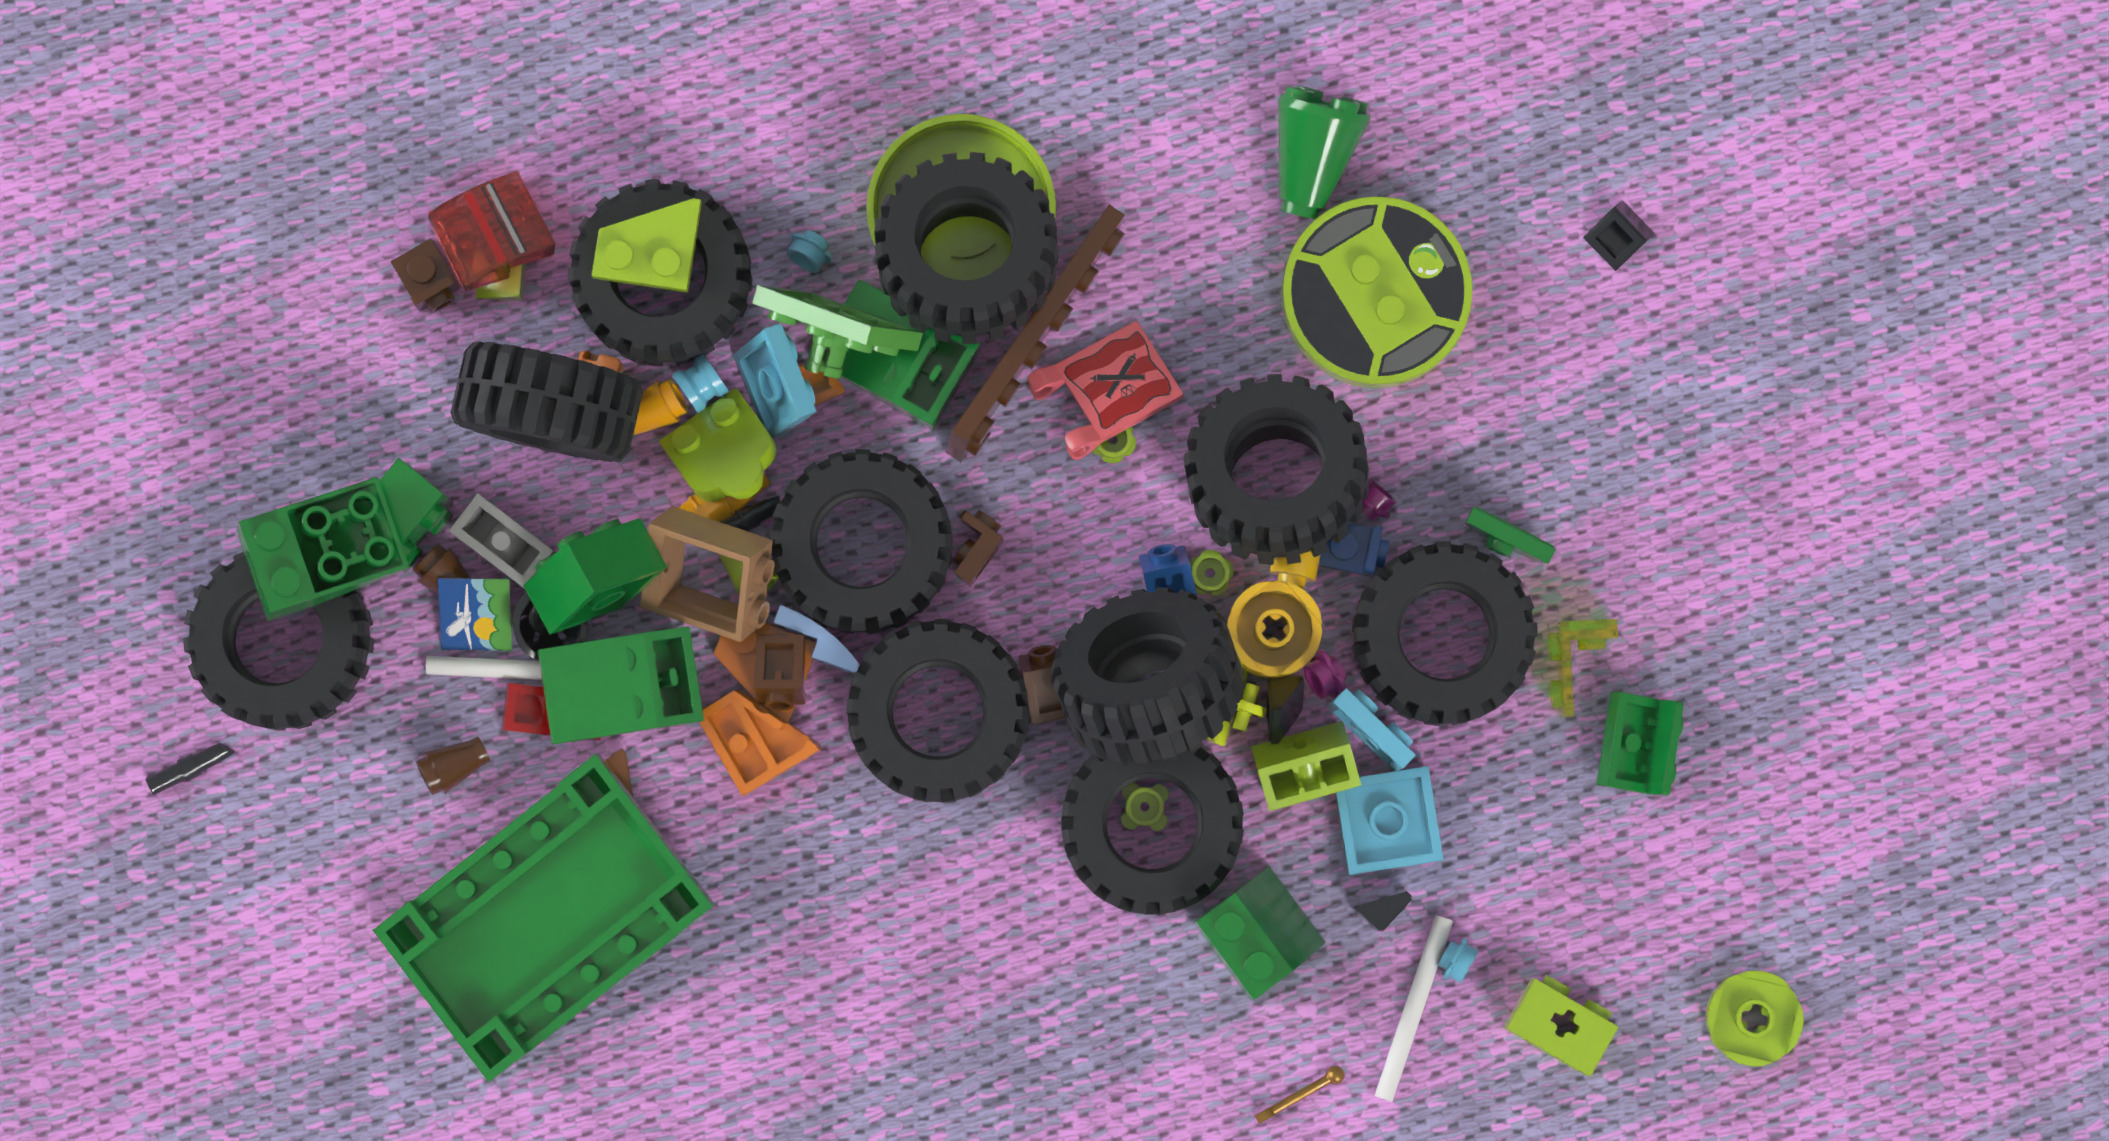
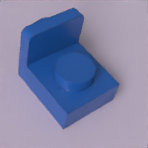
(1357, 552)
(1167, 568)

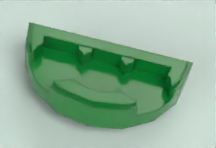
(1505, 538)

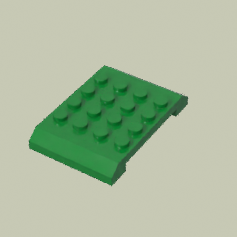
(544, 918)

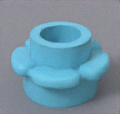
(812, 247)
(1457, 960)

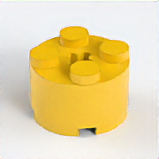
(1275, 602)

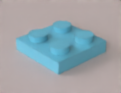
(775, 381)
(1387, 742)
(1389, 821)

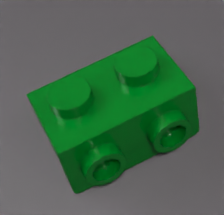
(1640, 744)

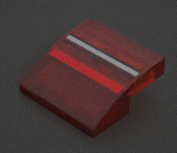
(491, 231)

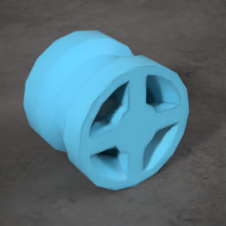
(700, 383)

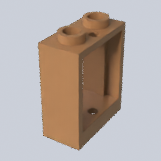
(673, 600)

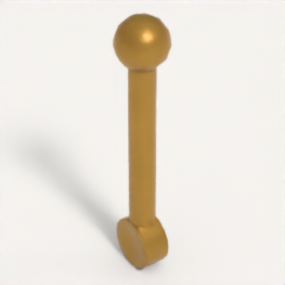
(1334, 1075)

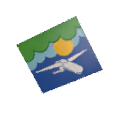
(475, 614)

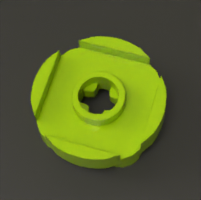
(1777, 1003)

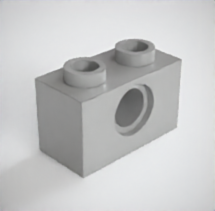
(500, 540)

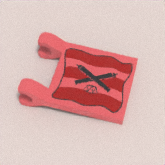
(1113, 384)

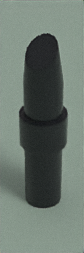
(751, 516)
(188, 767)

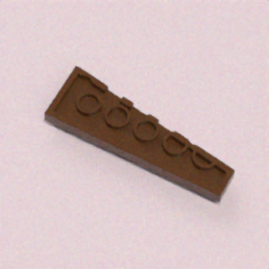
(1001, 386)

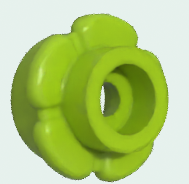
(1115, 452)
(1223, 572)

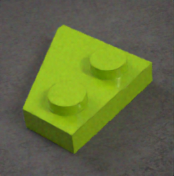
(650, 248)

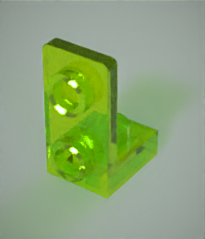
(1590, 636)

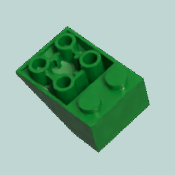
(913, 381)
(321, 548)
(620, 685)

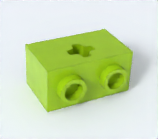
(1306, 766)
(1577, 1049)

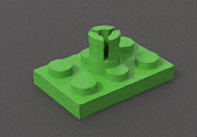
(834, 327)

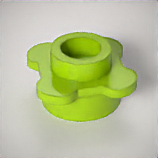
(1135, 816)

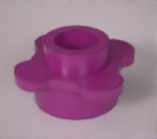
(1325, 675)

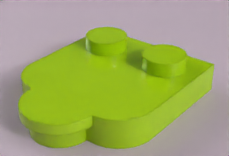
(722, 449)

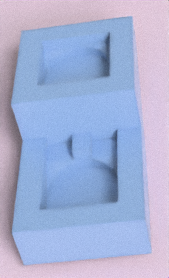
(828, 648)

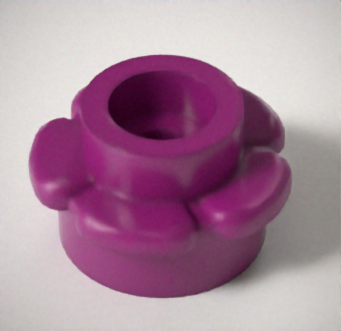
(1378, 502)

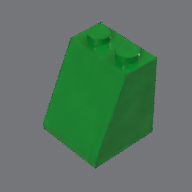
(1259, 933)

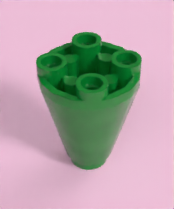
(1315, 146)

